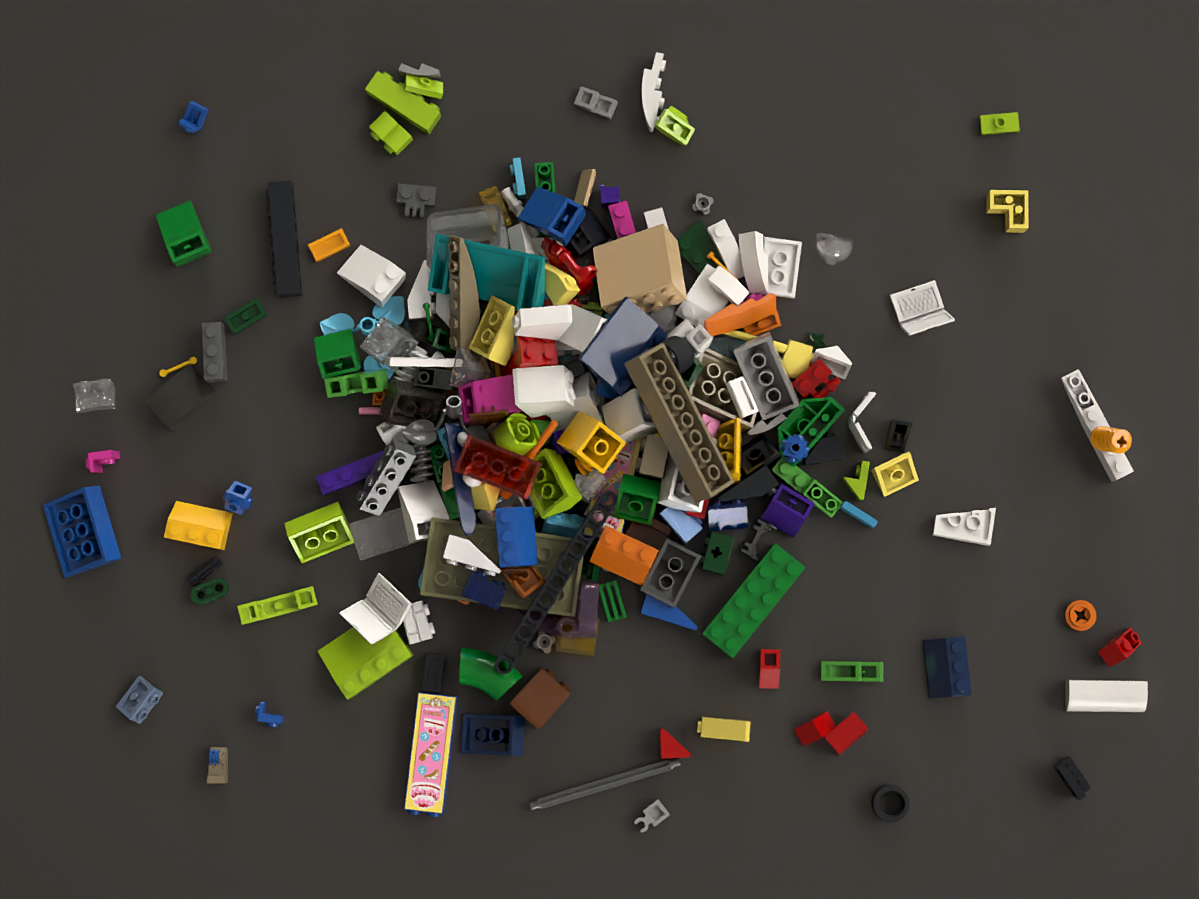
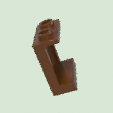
(652, 535)

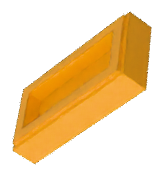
(329, 245)

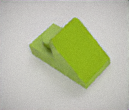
(858, 486)

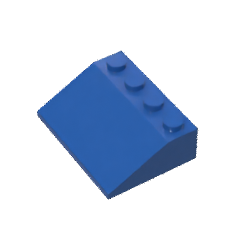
(81, 531)

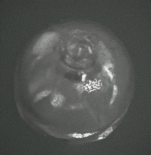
(833, 248)

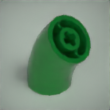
(479, 672)

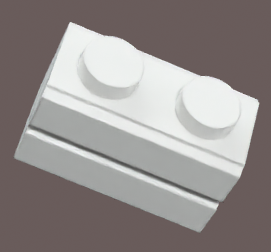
(417, 623)

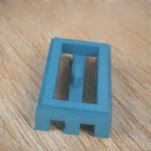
(859, 514)

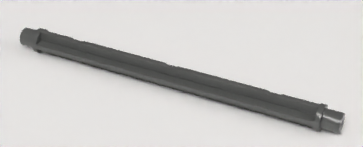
(604, 784)

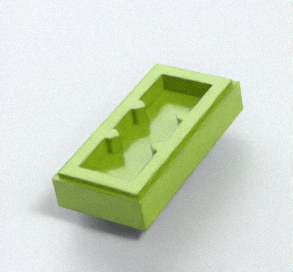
(423, 86)
(999, 123)

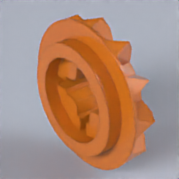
(1089, 614)

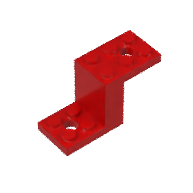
(532, 353)

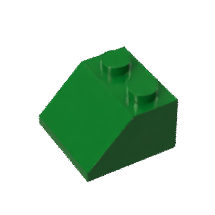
(637, 499)

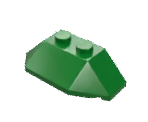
(810, 420)

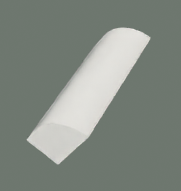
(1106, 696)

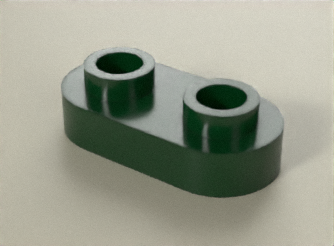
(210, 591)

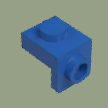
(193, 117)
(271, 719)

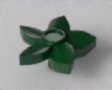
(816, 341)

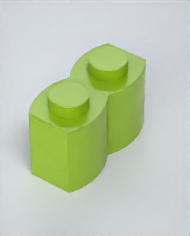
(390, 133)

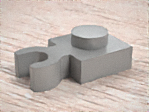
(654, 814)

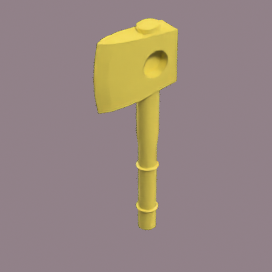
(795, 354)

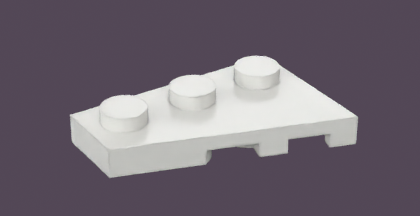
(967, 526)

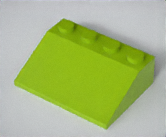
(358, 663)

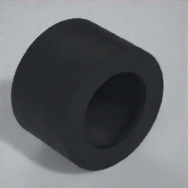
(681, 351)

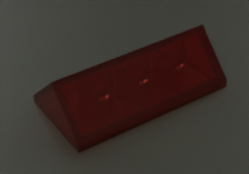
(497, 467)

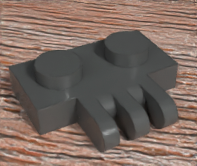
(416, 198)

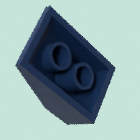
(493, 735)

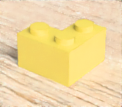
(1012, 204)

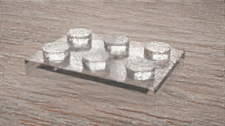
(380, 534)

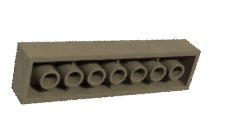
(679, 423)

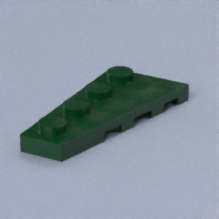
(696, 245)

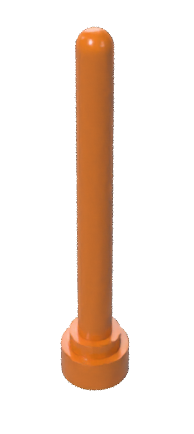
(532, 453)

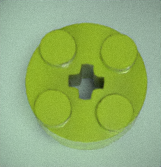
(517, 434)

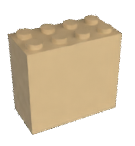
(642, 268)

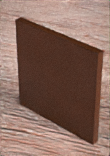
(488, 417)

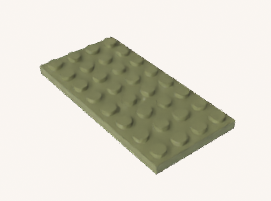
(449, 580)

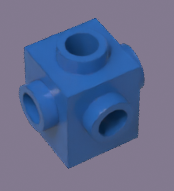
(789, 454)
(238, 498)

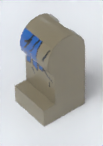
(218, 765)

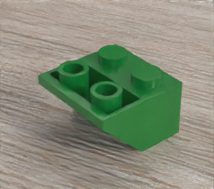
(337, 353)

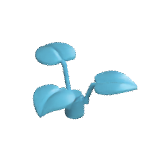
(392, 310)

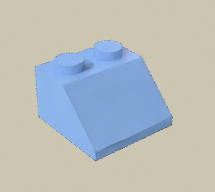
(682, 525)

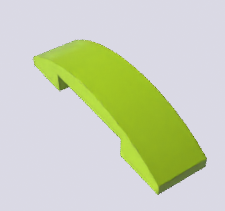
(277, 605)

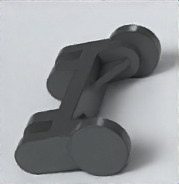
(765, 527)

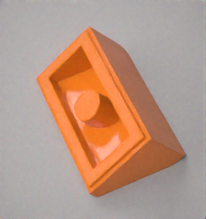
(768, 323)

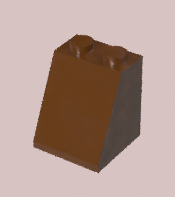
(541, 698)

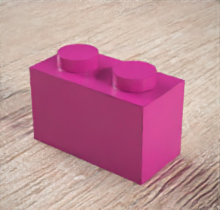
(621, 219)

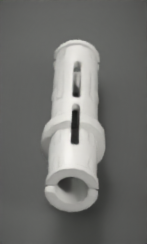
(516, 207)

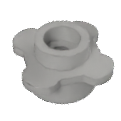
(702, 198)
(549, 641)

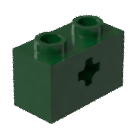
(719, 564)

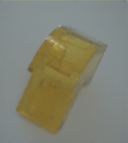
(493, 196)

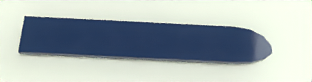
(462, 490)

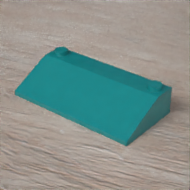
(498, 272)

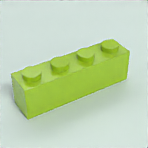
(402, 102)

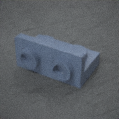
(139, 700)

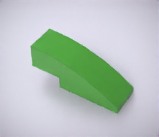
(851, 671)

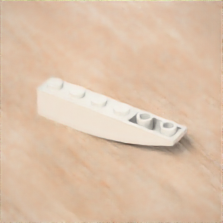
(1091, 417)

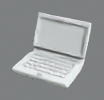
(920, 308)
(856, 429)
(379, 612)

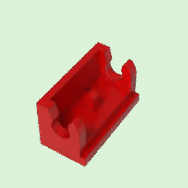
(846, 733)

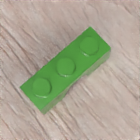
(355, 382)

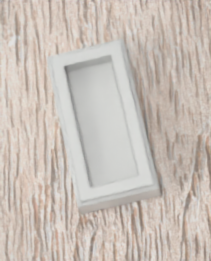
(742, 397)

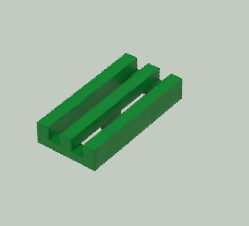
(607, 585)

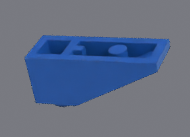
(660, 610)

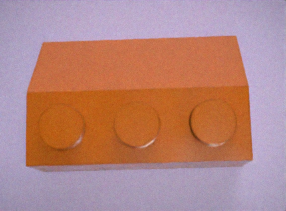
(623, 555)

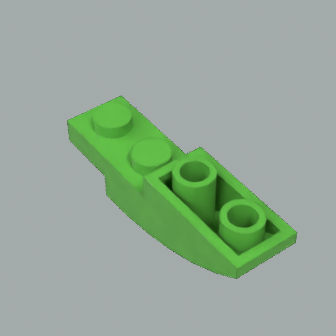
(807, 487)

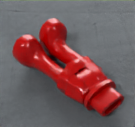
(562, 259)

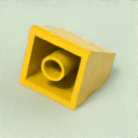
(591, 442)

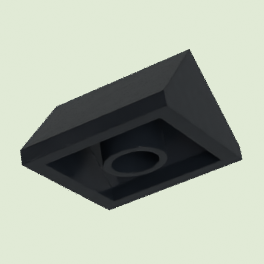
(757, 454)

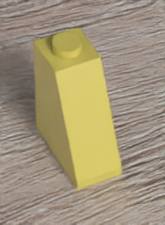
(724, 728)

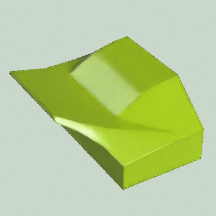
(674, 125)

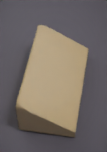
(585, 187)

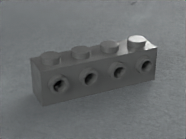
(385, 477)

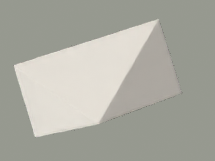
(834, 359)

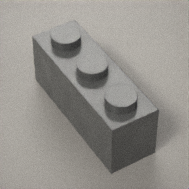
(214, 352)

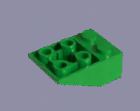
(183, 234)

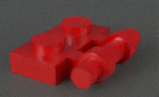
(812, 377)

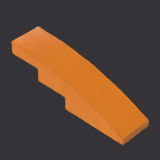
(737, 317)

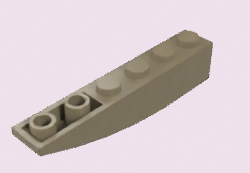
(463, 296)

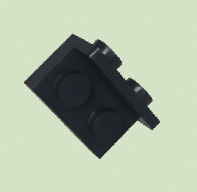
(1072, 777)

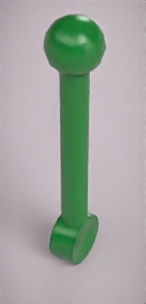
(426, 306)

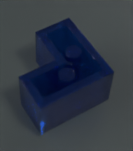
(483, 591)

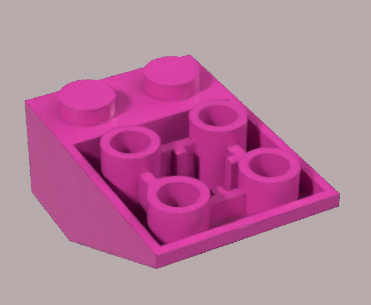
(488, 392)

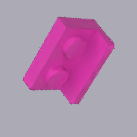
(96, 459)

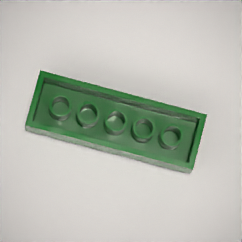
(753, 600)

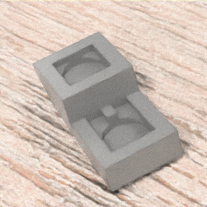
(424, 71)
(595, 103)
(760, 426)

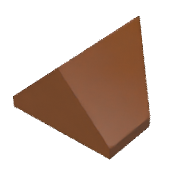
(523, 579)

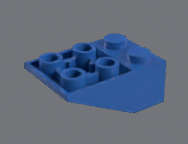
(553, 215)

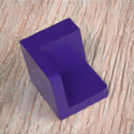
(609, 196)

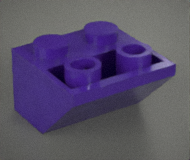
(787, 510)

